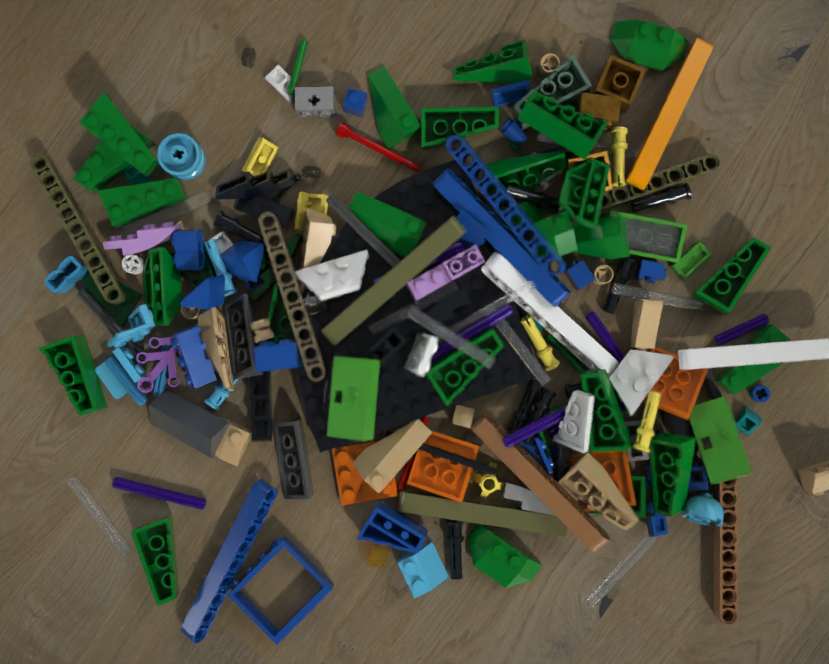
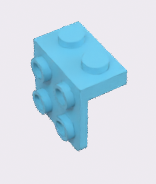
(141, 324)
(127, 361)

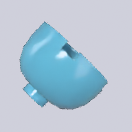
(704, 510)

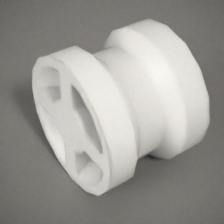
(129, 262)

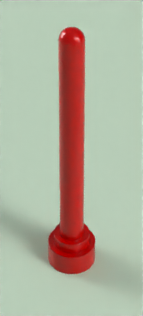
(345, 131)

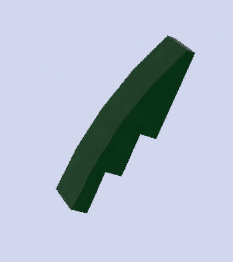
(269, 275)

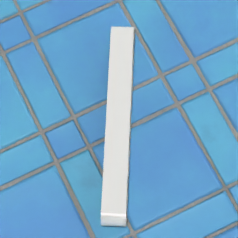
(550, 317)
(753, 354)

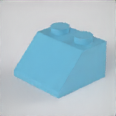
(423, 570)

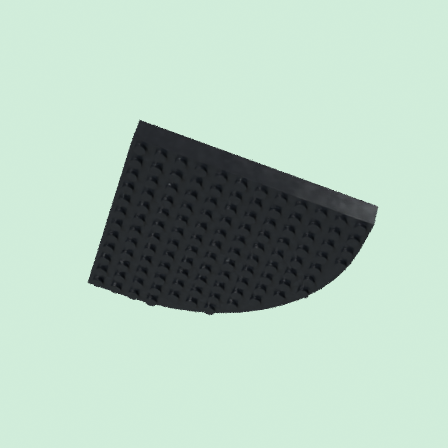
(402, 393)

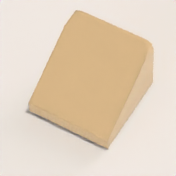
(463, 416)

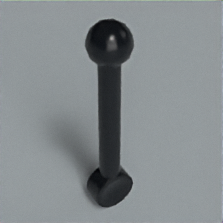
(297, 177)

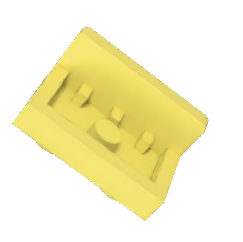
(313, 201)

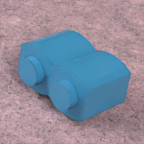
(66, 275)

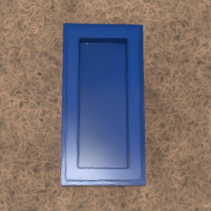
(510, 93)

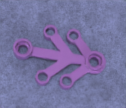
(165, 358)

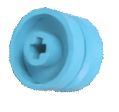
(183, 146)

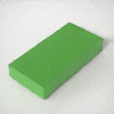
(691, 260)

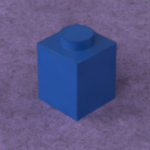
(355, 102)
(578, 274)

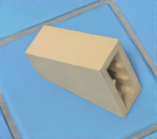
(645, 324)

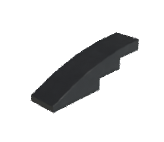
(250, 186)
(261, 407)

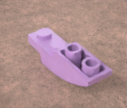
(142, 240)
(445, 273)

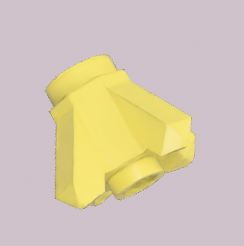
(487, 482)

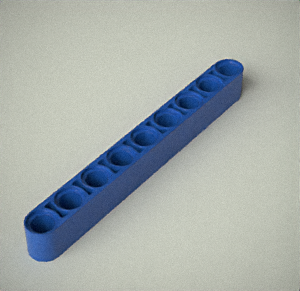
(496, 201)
(501, 237)
(229, 561)

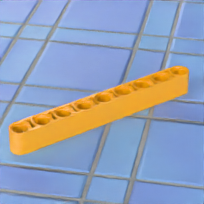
(669, 114)

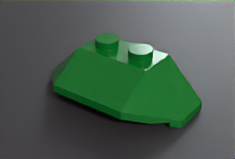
(648, 44)
(584, 192)
(162, 286)
(500, 558)

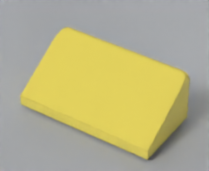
(260, 157)

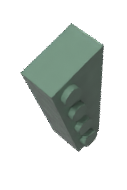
(563, 85)

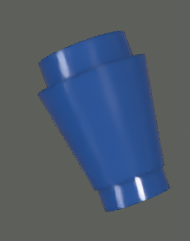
(513, 131)

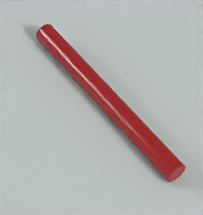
(408, 466)

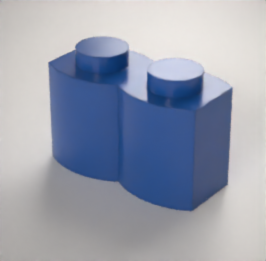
(188, 249)

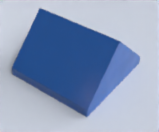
(244, 260)
(207, 294)

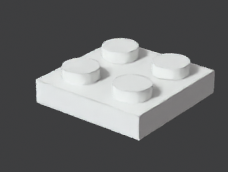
(421, 353)

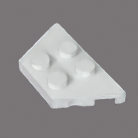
(335, 276)
(637, 376)

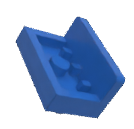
(536, 450)

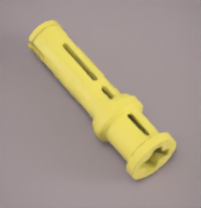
(618, 148)
(543, 350)
(645, 430)

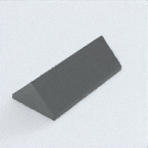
(238, 317)
(188, 422)
(293, 459)

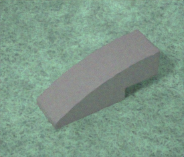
(527, 498)

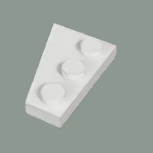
(576, 425)

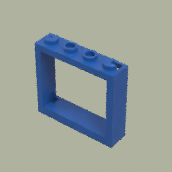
(256, 615)

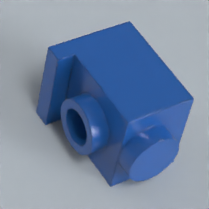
(650, 271)
(701, 484)

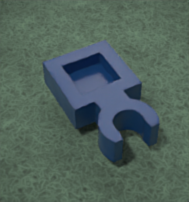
(655, 522)

